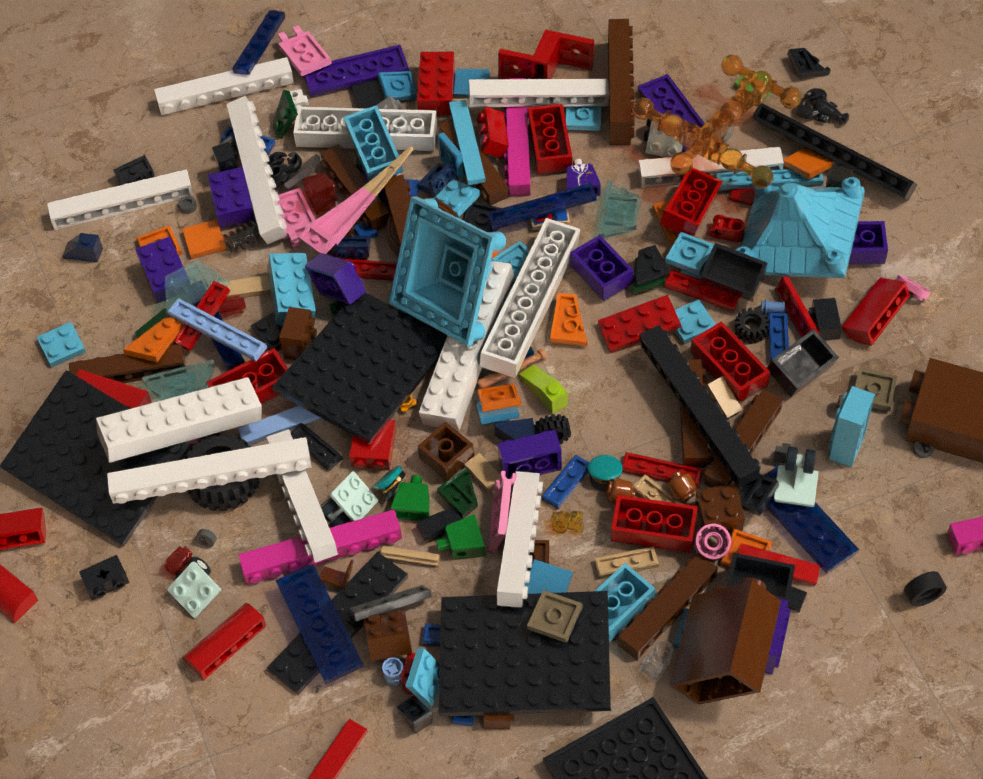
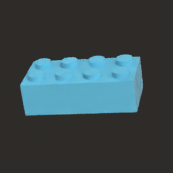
(371, 141)
(289, 284)
(850, 426)
(626, 597)

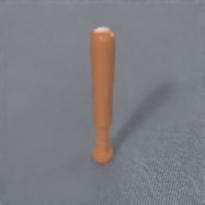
(496, 377)

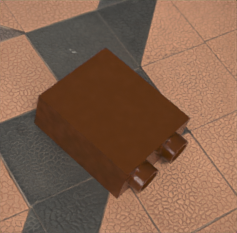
(946, 409)
(726, 642)

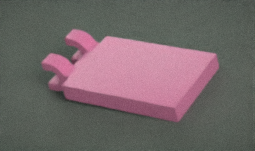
(303, 51)
(296, 214)
(499, 511)

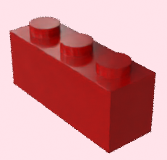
(492, 132)

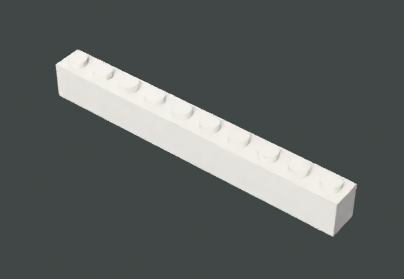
(257, 170)
(209, 470)

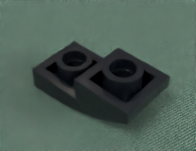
(435, 524)

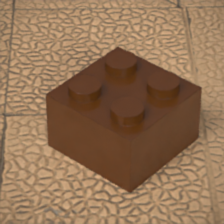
(297, 332)
(446, 451)
(720, 506)
(387, 635)

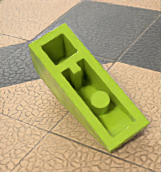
(546, 388)

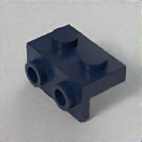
(437, 178)
(353, 247)

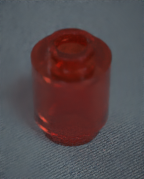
(232, 306)
(178, 560)

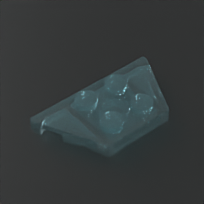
(619, 211)
(190, 283)
(180, 380)

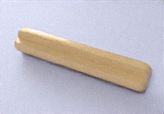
(410, 555)

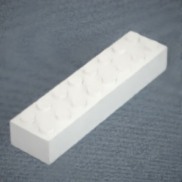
(326, 127)
(178, 419)

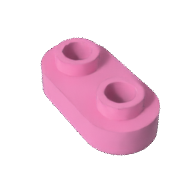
(918, 291)

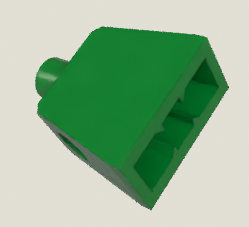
(412, 500)
(463, 539)

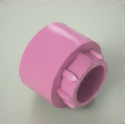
(719, 533)

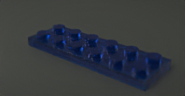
(813, 531)
(319, 624)

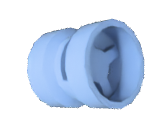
(390, 667)

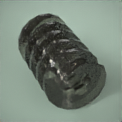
(242, 236)

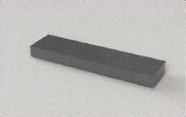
(389, 602)

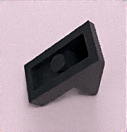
(415, 713)

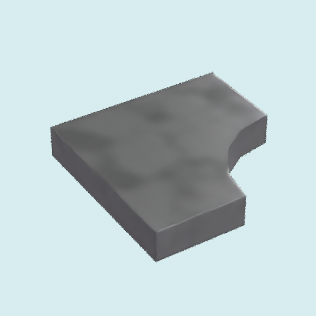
(306, 168)

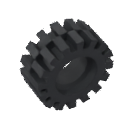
(751, 334)
(556, 423)

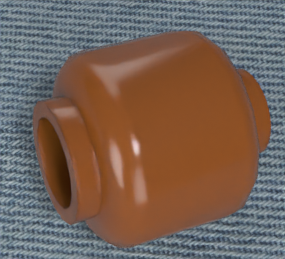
(682, 486)
(618, 487)

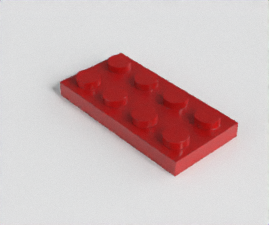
(624, 327)

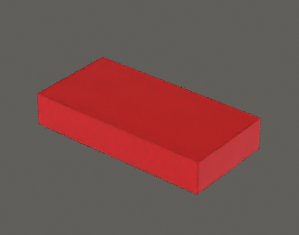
(743, 196)

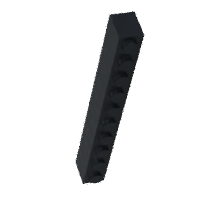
(835, 151)
(699, 406)

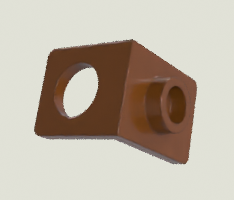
(336, 577)

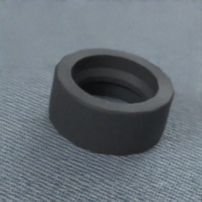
(925, 588)

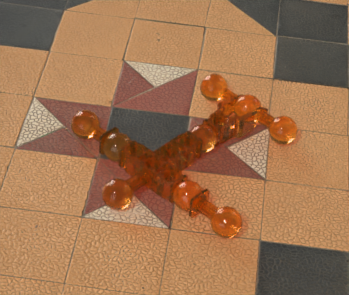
(707, 139)

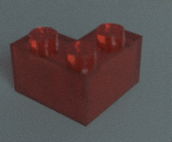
(320, 192)

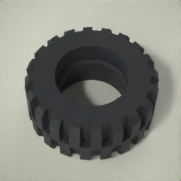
(225, 495)

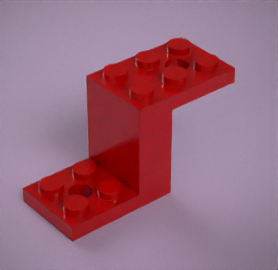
(551, 51)

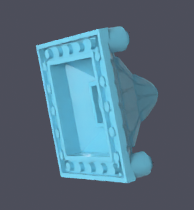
(804, 228)
(444, 270)

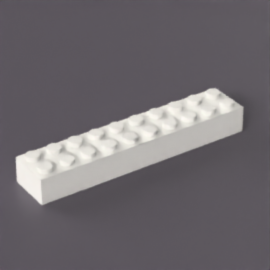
(529, 298)
(460, 364)

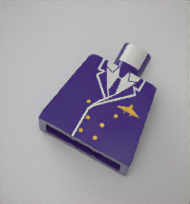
(582, 174)

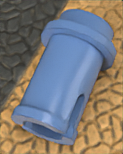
(773, 307)

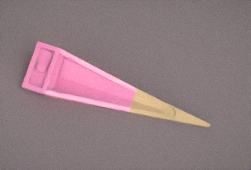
(335, 224)

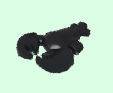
(821, 108)
(281, 171)

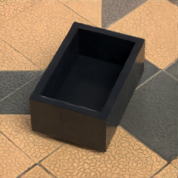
(733, 272)
(802, 363)
(774, 574)

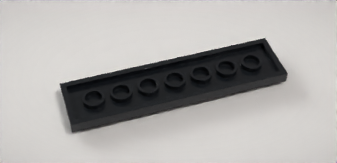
(373, 581)

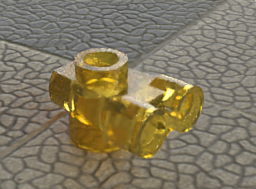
(567, 520)

